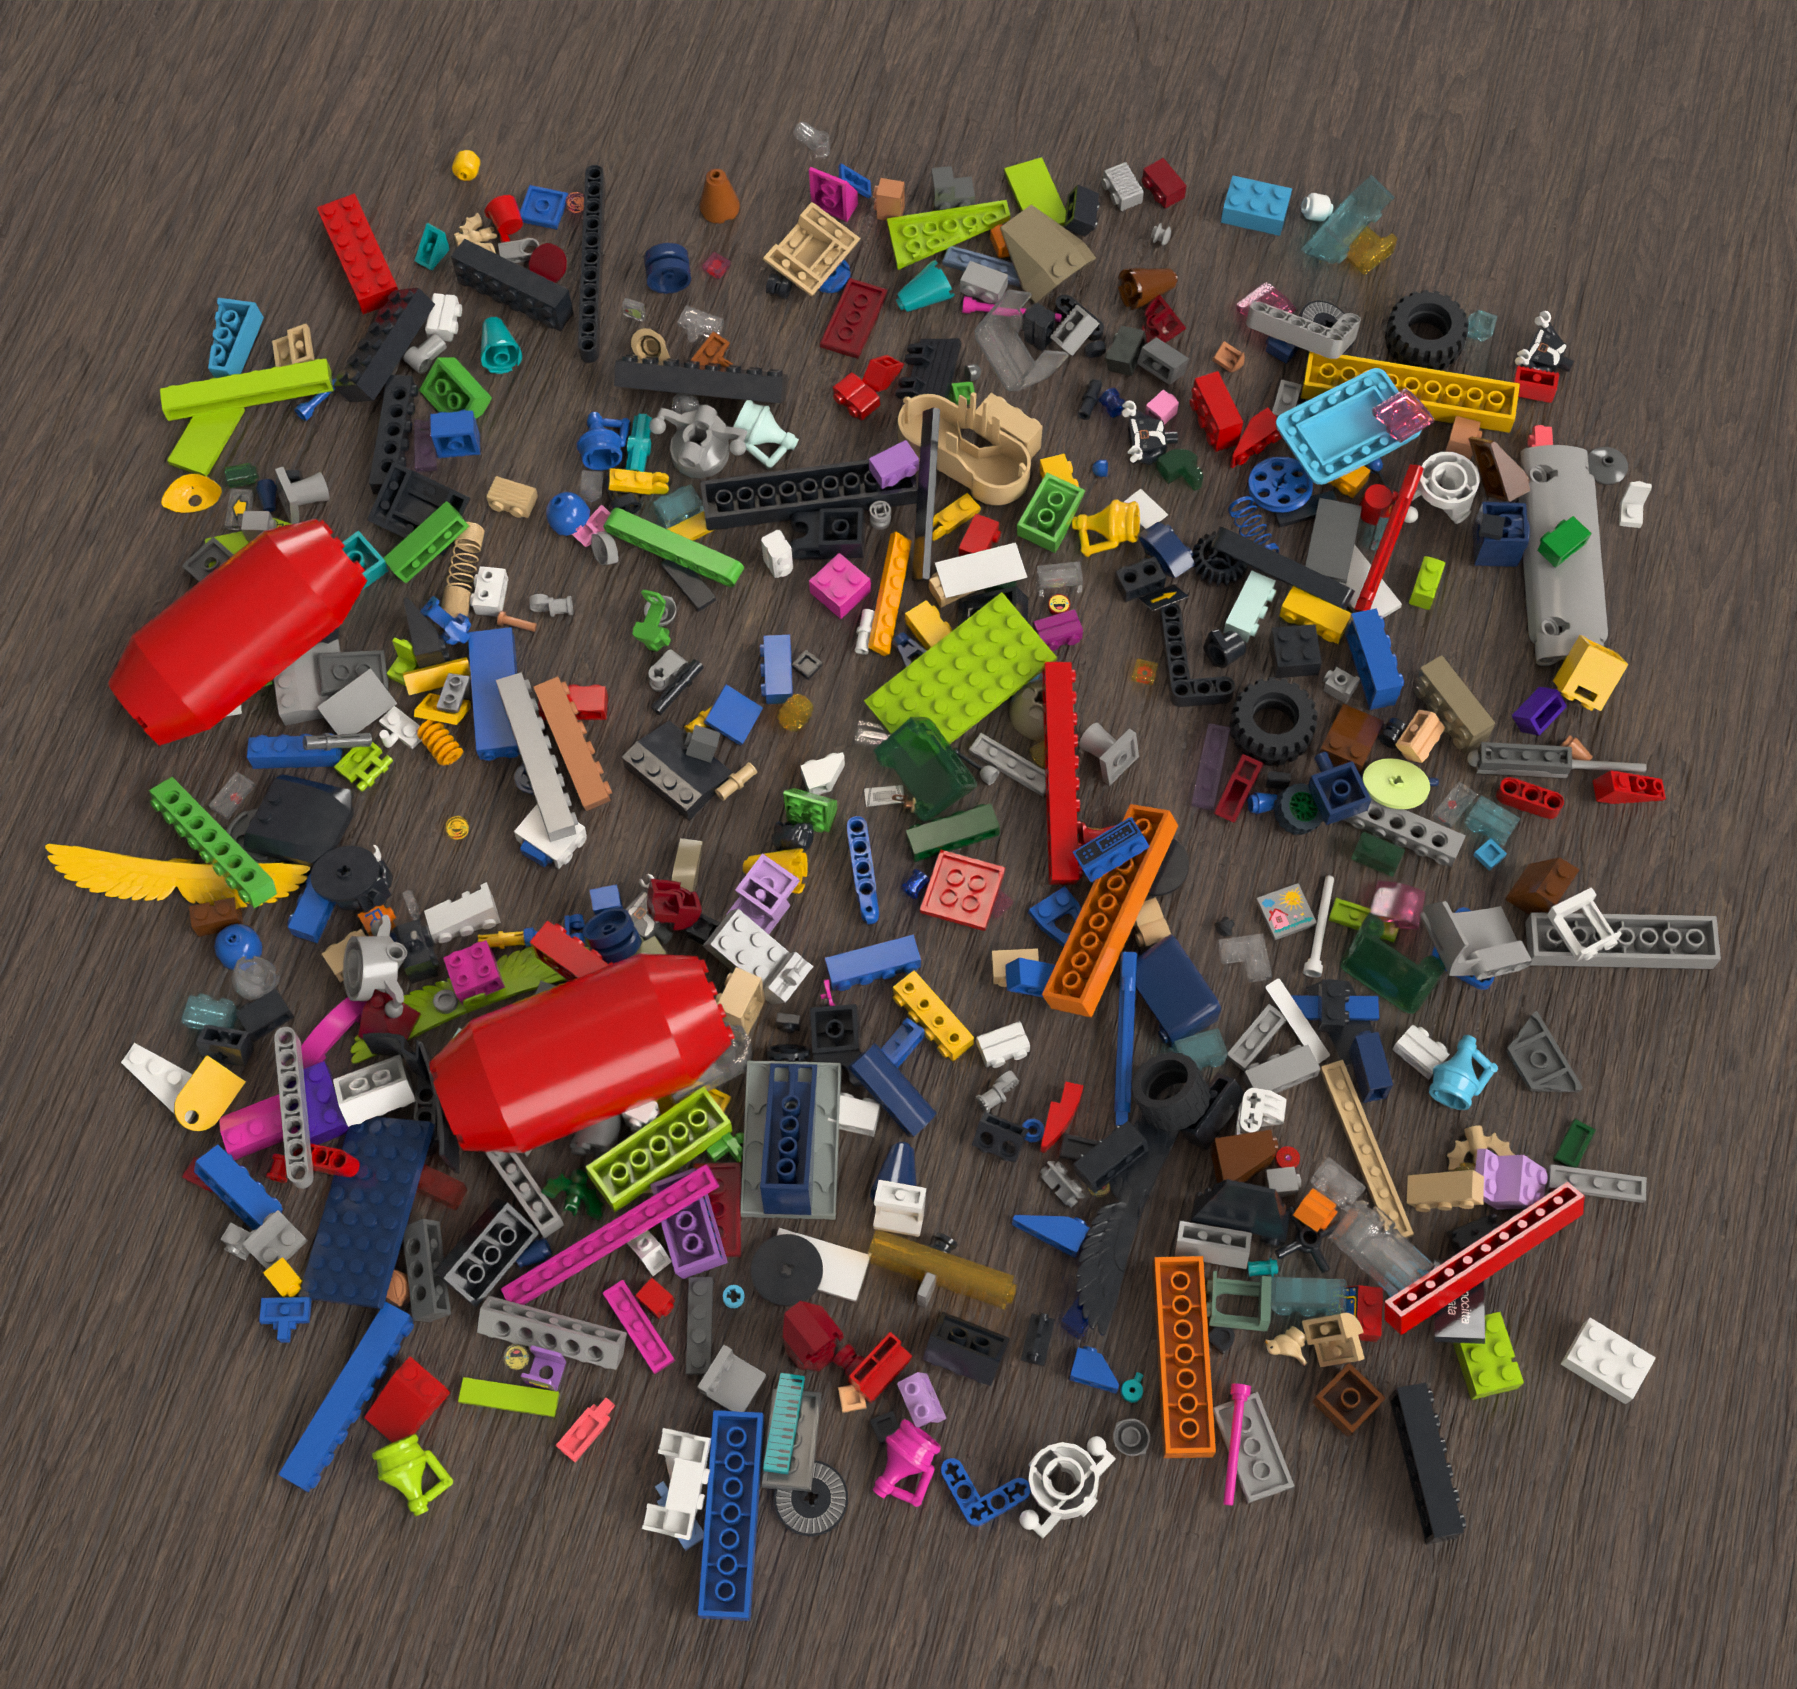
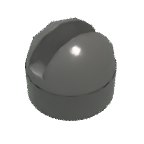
(972, 372)

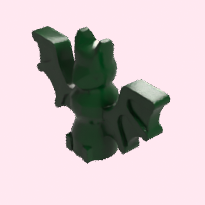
(575, 1190)

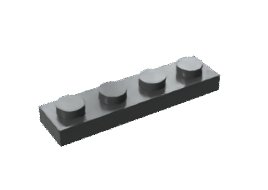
(699, 1325)

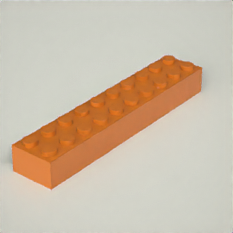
(1108, 919)

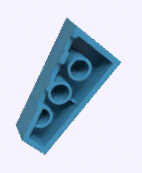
(234, 336)

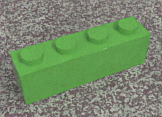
(426, 542)

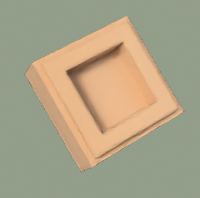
(851, 1399)

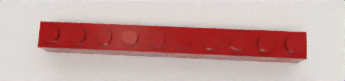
(1060, 772)
(1483, 1258)

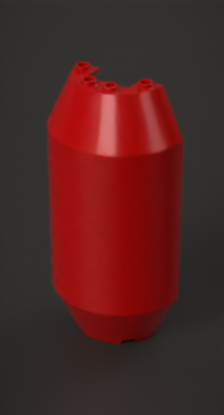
(236, 630)
(580, 1053)

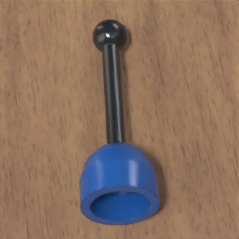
(1375, 467)

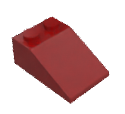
(406, 1401)

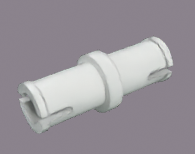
(864, 631)

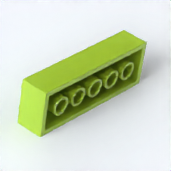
(659, 1149)

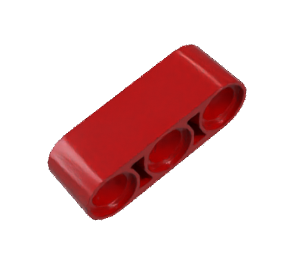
(1518, 799)
(332, 1161)

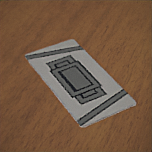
(883, 795)

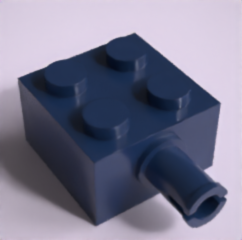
(1338, 790)

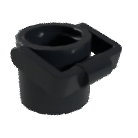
(1224, 648)

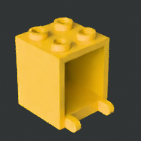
(1591, 668)

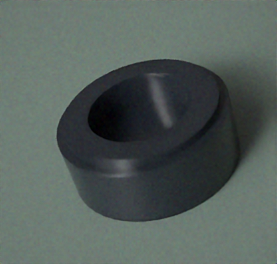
(1095, 349)

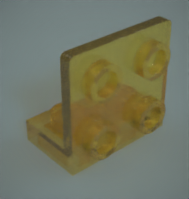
(1370, 249)

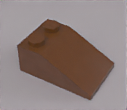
(1498, 471)
(1351, 737)

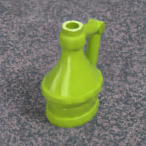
(402, 1467)

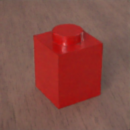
(655, 1299)

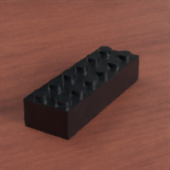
(512, 285)
(383, 345)
(1426, 1463)

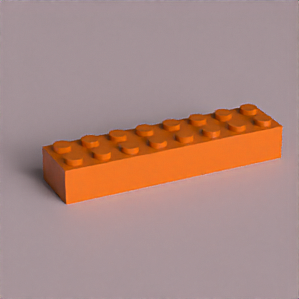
(1183, 1357)

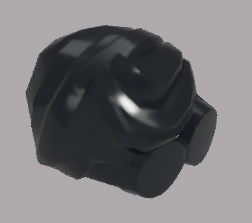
(792, 837)

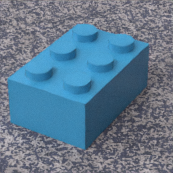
(1256, 205)

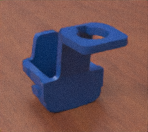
(455, 628)

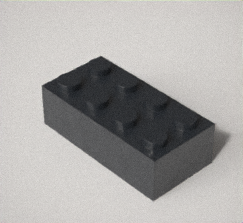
(486, 1252)

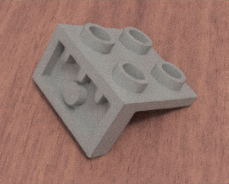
(274, 1240)
(731, 1381)

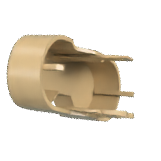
(993, 472)

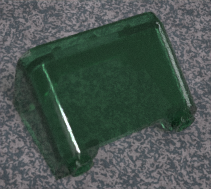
(926, 766)
(1388, 970)

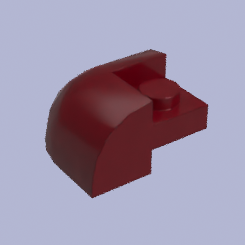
(672, 904)

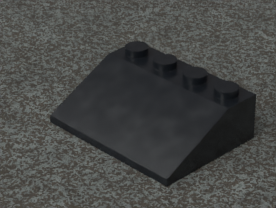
(678, 779)

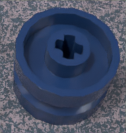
(667, 268)
(612, 935)

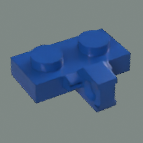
(285, 1314)

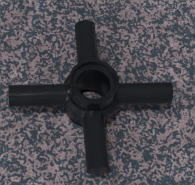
(1302, 1246)

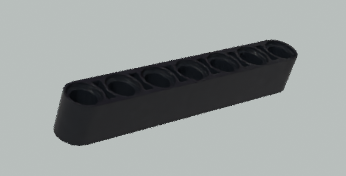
(1282, 568)

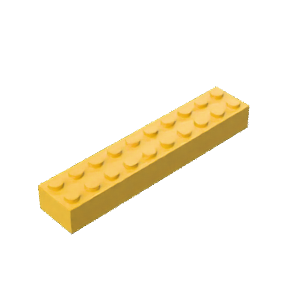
(1439, 391)

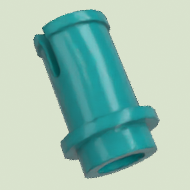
(1265, 1267)

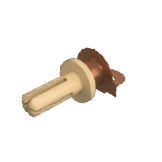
(908, 804)

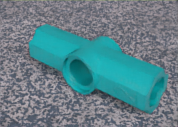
(639, 443)

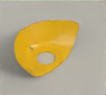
(179, 492)

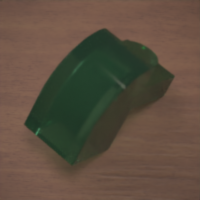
(1180, 463)

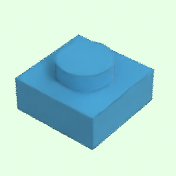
(1490, 854)

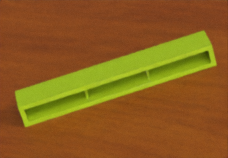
(246, 389)

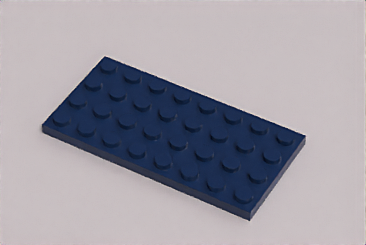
(367, 1213)

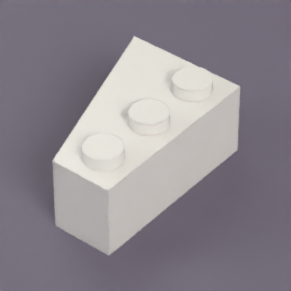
(462, 916)

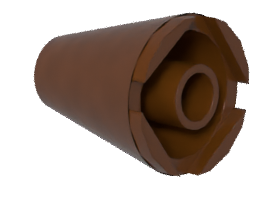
(1144, 284)

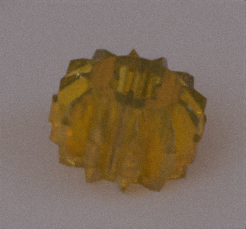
(795, 712)

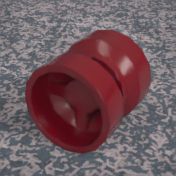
(848, 1359)

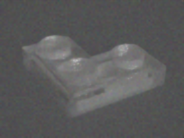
(1250, 950)

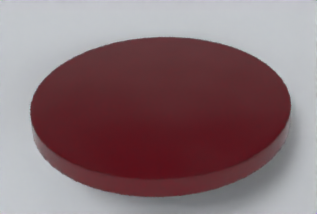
(548, 261)

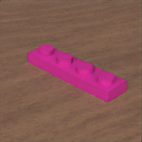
(638, 1327)

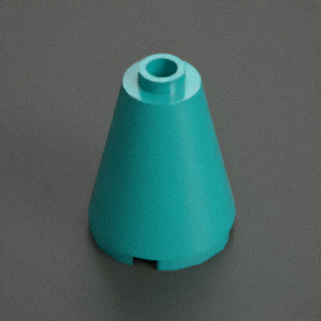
(925, 289)
(498, 347)

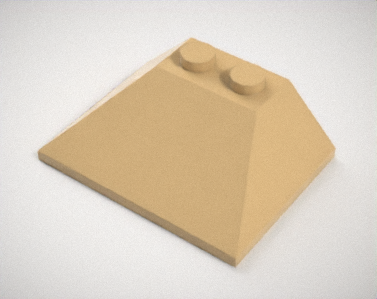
(812, 249)

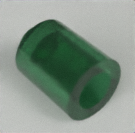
(241, 475)

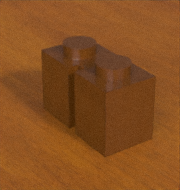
(212, 919)

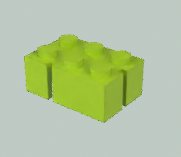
(1489, 1366)

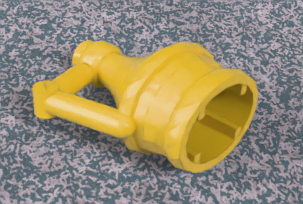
(1116, 523)

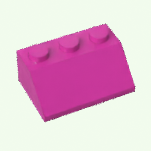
(253, 1128)

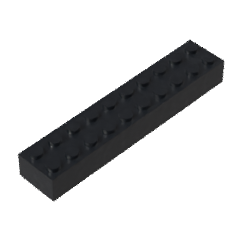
(779, 494)

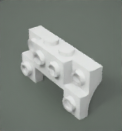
(685, 1485)

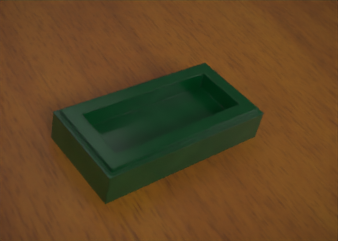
(1574, 1144)

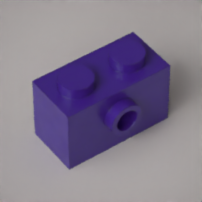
(1539, 711)

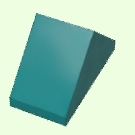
(432, 247)

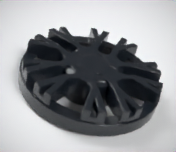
(788, 1051)

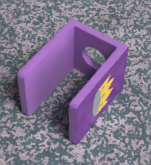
(545, 1358)

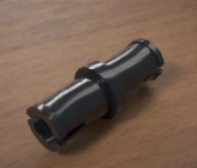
(1090, 399)

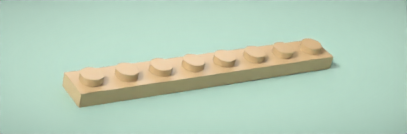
(1364, 1145)

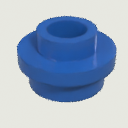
(1034, 1123)

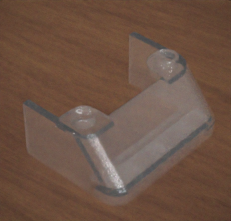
(1006, 351)

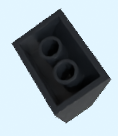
(966, 1348)

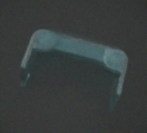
(1347, 221)

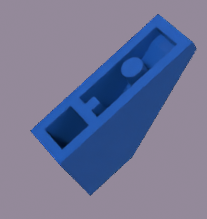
(1057, 1231)

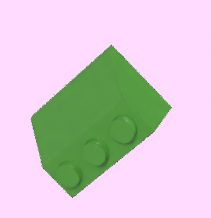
(453, 388)

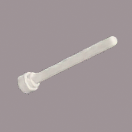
(1313, 966)

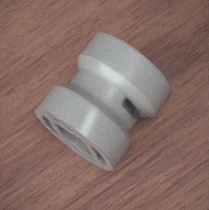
(880, 515)

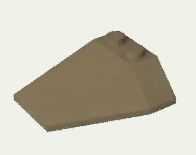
(1043, 252)

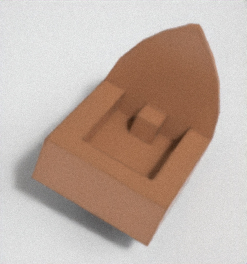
(1229, 357)

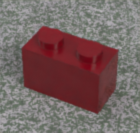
(1163, 183)

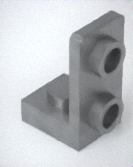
(453, 692)

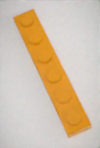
(889, 594)

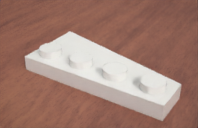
(158, 1075)

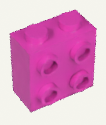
(474, 971)

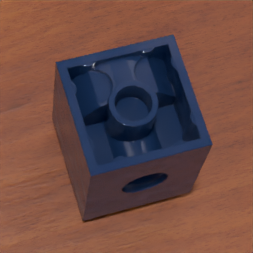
(1514, 538)

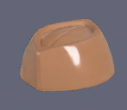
(398, 1291)

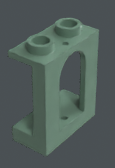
(1237, 1287)

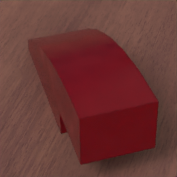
(1238, 788)

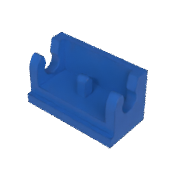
(903, 1042)

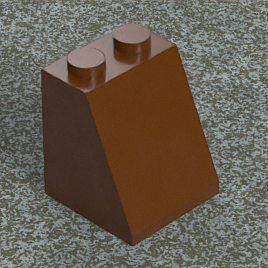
(1542, 885)
(1243, 1155)

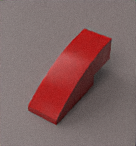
(1061, 1115)

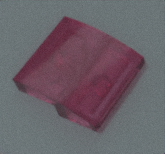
(1267, 294)
(1403, 415)
(1398, 904)

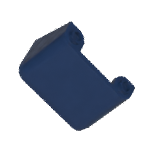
(1175, 991)

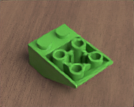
(810, 808)

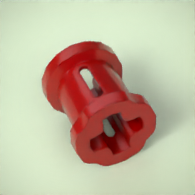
(278, 1169)

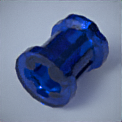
(915, 883)

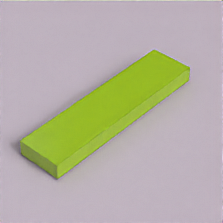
(509, 1397)

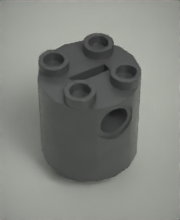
(597, 1138)

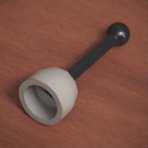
(987, 773)

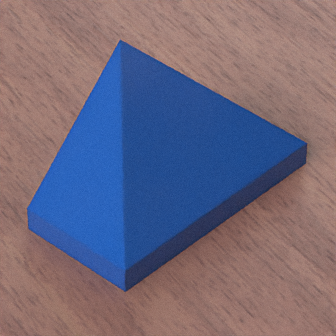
(856, 180)

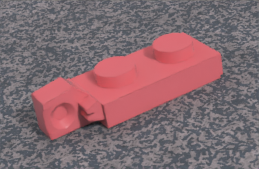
(585, 1430)

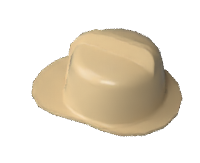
(649, 343)

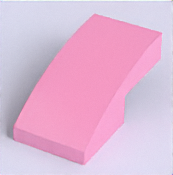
(593, 525)

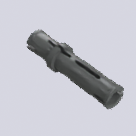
(330, 742)

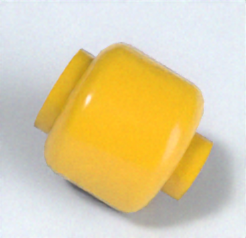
(466, 165)

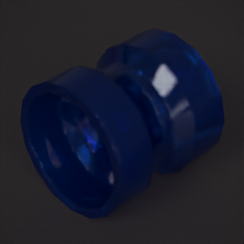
(1113, 402)

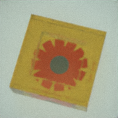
(1144, 671)

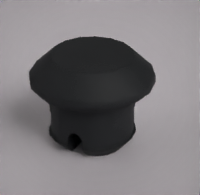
(1224, 926)

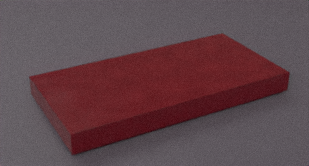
(853, 318)
(727, 1204)

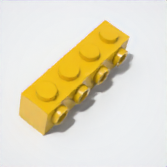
(933, 1016)

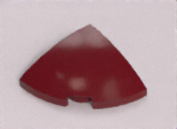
(1161, 321)

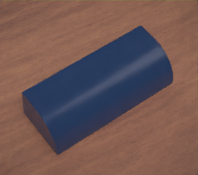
(892, 1090)

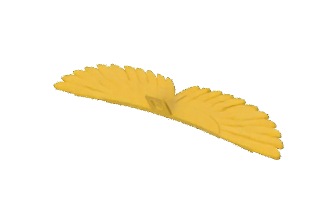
(139, 877)

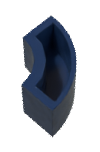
(1168, 549)

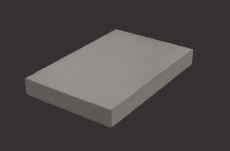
(357, 704)

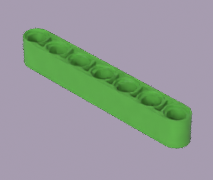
(673, 547)

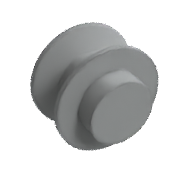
(1161, 234)

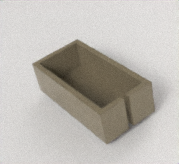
(1453, 704)

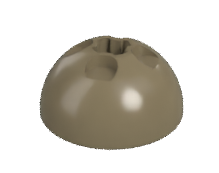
(1027, 710)

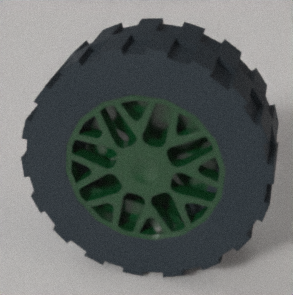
(1297, 810)

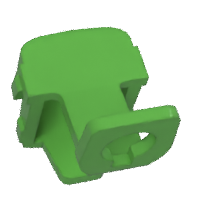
(648, 631)

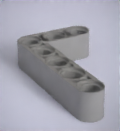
(1303, 332)

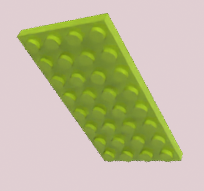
(965, 672)

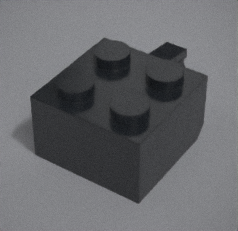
(420, 958)

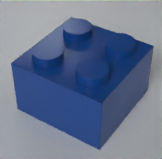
(455, 434)

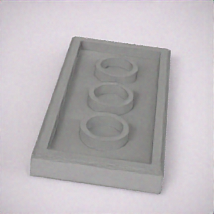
(1260, 1460)

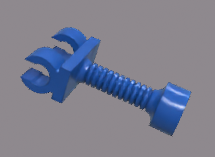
(574, 922)

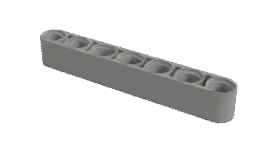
(299, 1116)

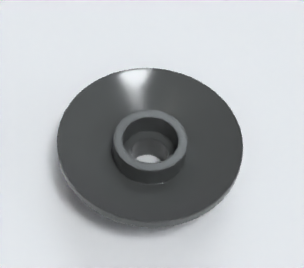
(1606, 472)

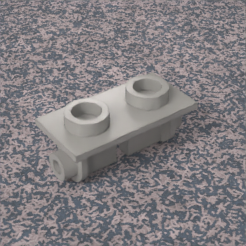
(1069, 1188)

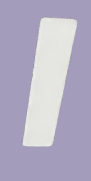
(1297, 1020)

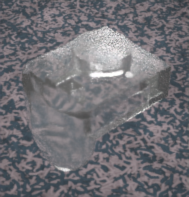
(591, 485)

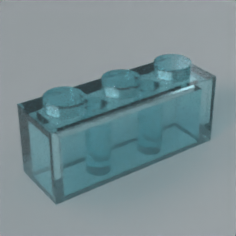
(1308, 1296)

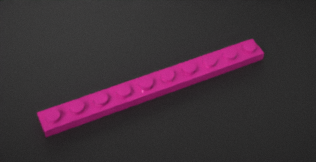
(611, 1236)

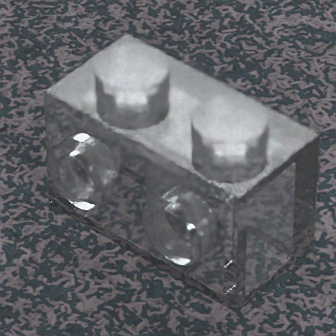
(1337, 1184)

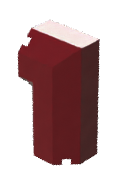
(810, 1336)

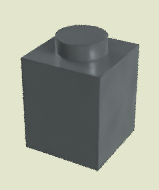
(702, 743)

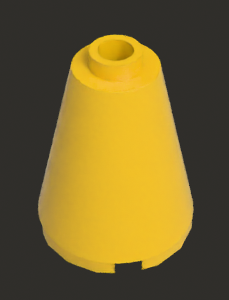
(795, 863)

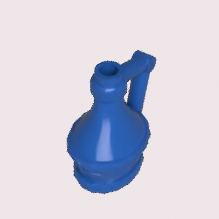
(602, 446)

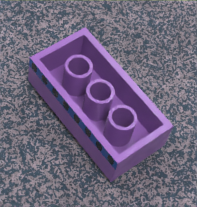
(691, 1233)

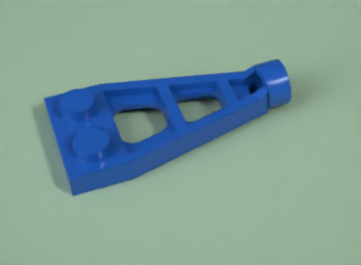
(1051, 910)

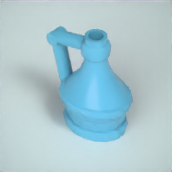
(1455, 1079)

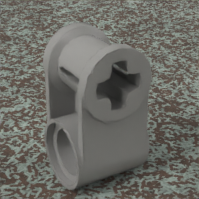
(665, 670)

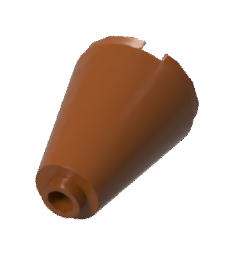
(718, 198)

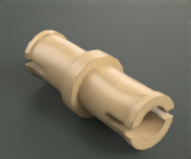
(736, 781)

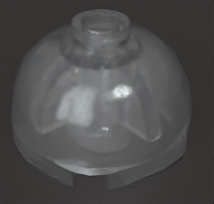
(254, 977)

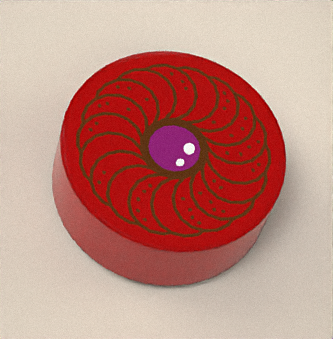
(1287, 1157)

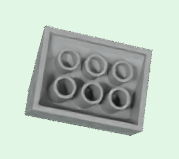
(299, 686)

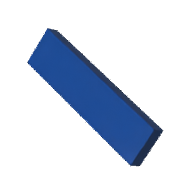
(1359, 1007)

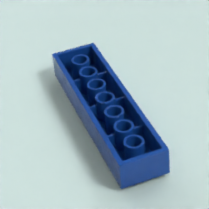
(731, 1516)

